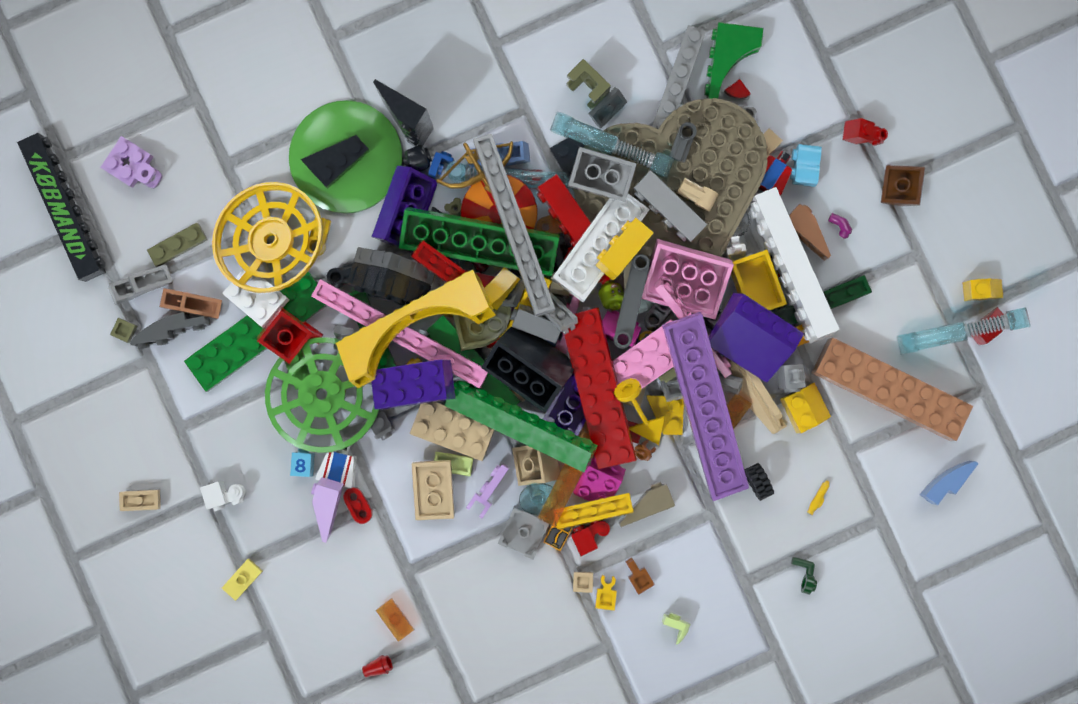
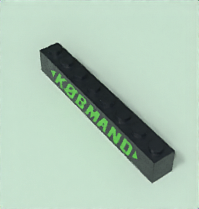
(61, 207)

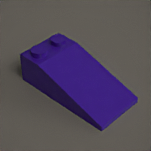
(567, 408)

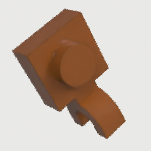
(640, 578)

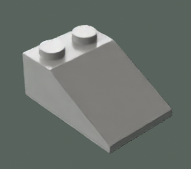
(601, 174)

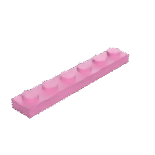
(677, 306)

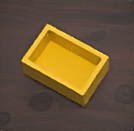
(758, 280)

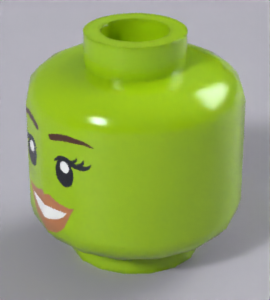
(611, 295)

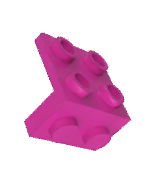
(599, 483)

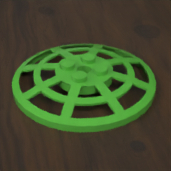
(312, 405)

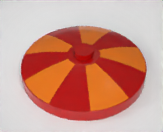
(481, 206)

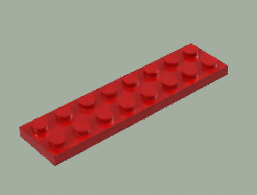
(596, 388)

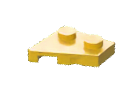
(671, 410)

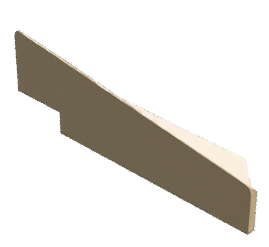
(758, 396)

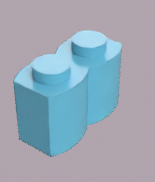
(806, 165)

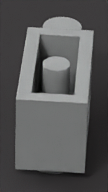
(791, 378)

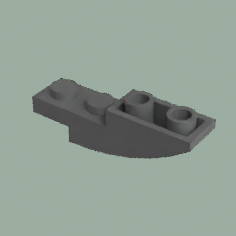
(162, 330)

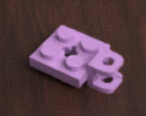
(137, 169)
(488, 488)

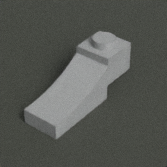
(139, 284)

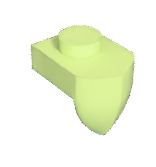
(673, 620)

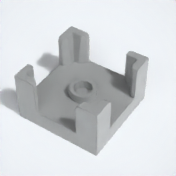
(523, 532)

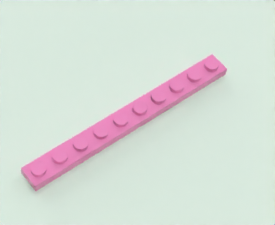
(407, 337)

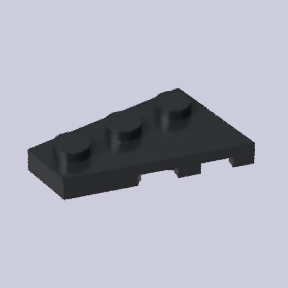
(335, 160)

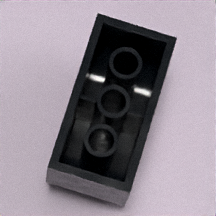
(529, 367)

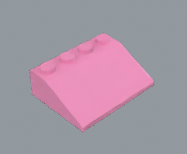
(693, 275)

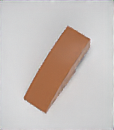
(190, 303)

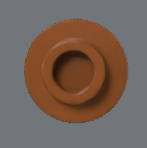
(643, 452)

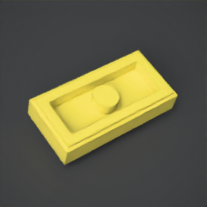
(242, 579)

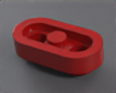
(357, 505)

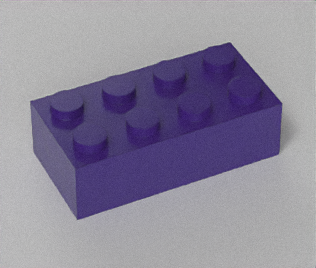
(413, 384)

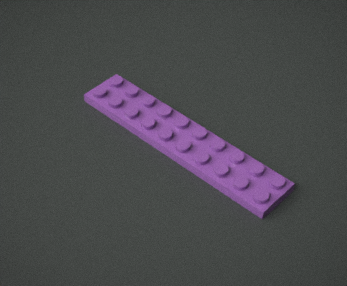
(705, 405)

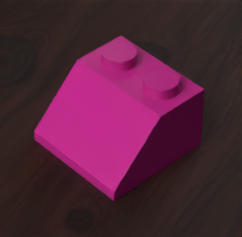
(610, 322)

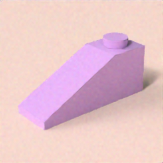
(325, 504)

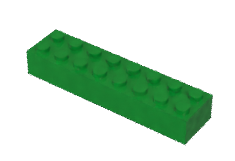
(472, 239)

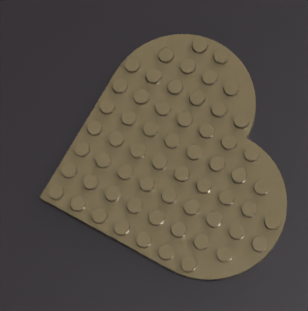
(723, 156)

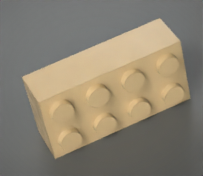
(452, 430)

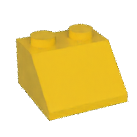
(805, 408)

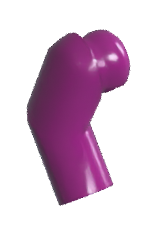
(845, 228)

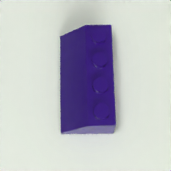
(406, 190)

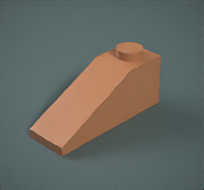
(809, 231)

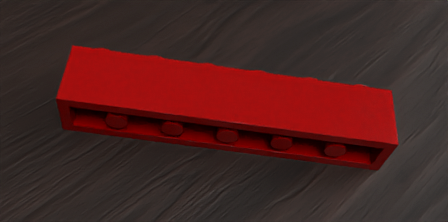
(565, 210)

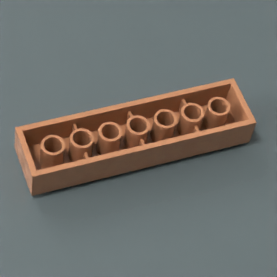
(892, 389)

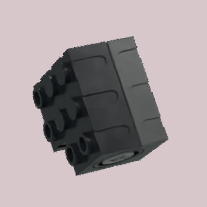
(389, 276)

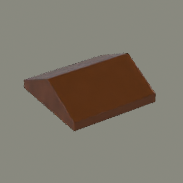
(903, 185)

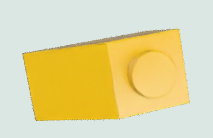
(982, 289)

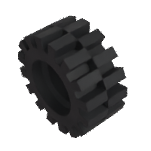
(759, 481)

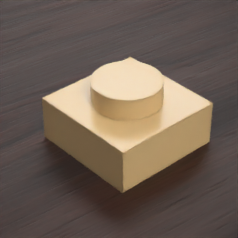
(583, 582)

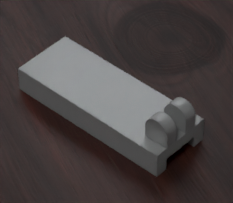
(562, 316)

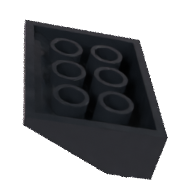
(408, 115)

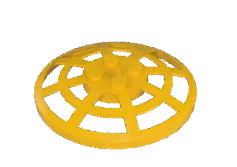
(262, 231)

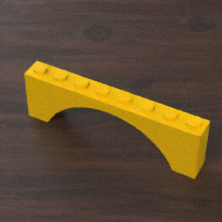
(364, 348)

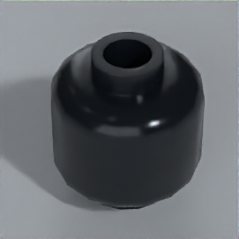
(417, 158)

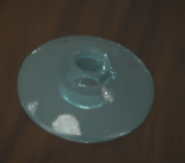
(530, 502)

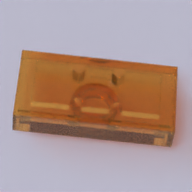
(395, 619)

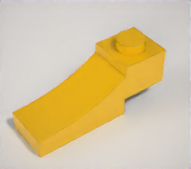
(501, 287)

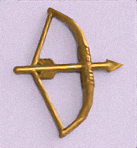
(472, 159)

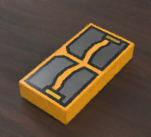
(557, 538)

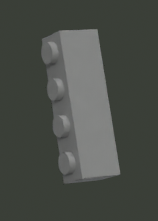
(669, 206)

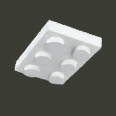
(257, 306)

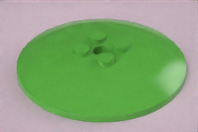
(365, 181)

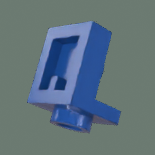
(437, 167)

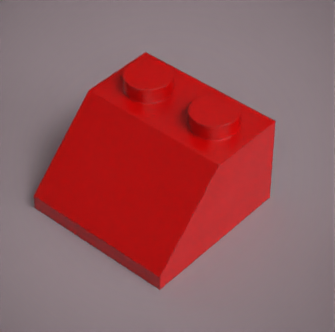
(284, 335)

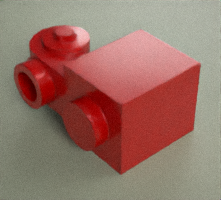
(863, 131)
(584, 536)

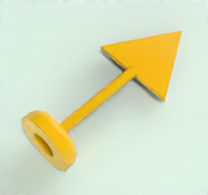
(628, 391)

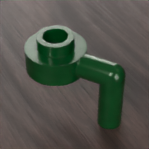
(808, 583)

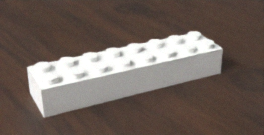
(793, 266)

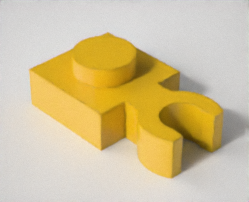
(606, 596)

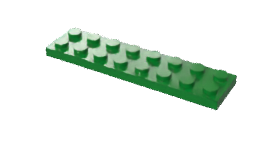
(239, 343)

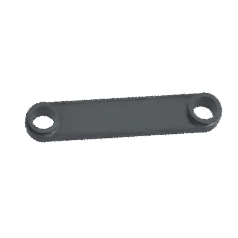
(631, 300)

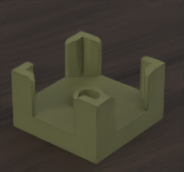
(585, 73)

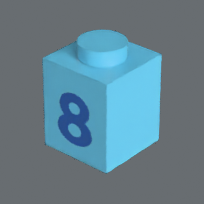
(302, 463)

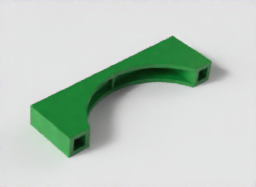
(730, 46)

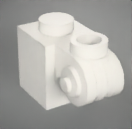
(216, 495)

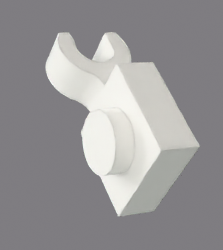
(735, 250)

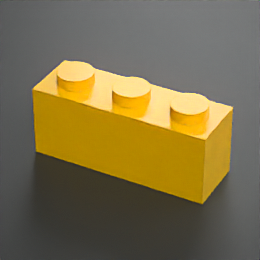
(623, 248)

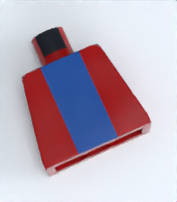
(776, 173)

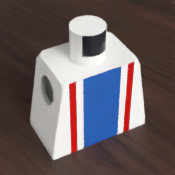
(339, 467)

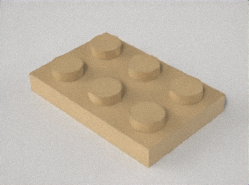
(433, 490)

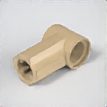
(701, 196)

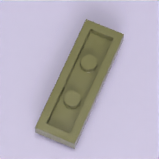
(177, 244)

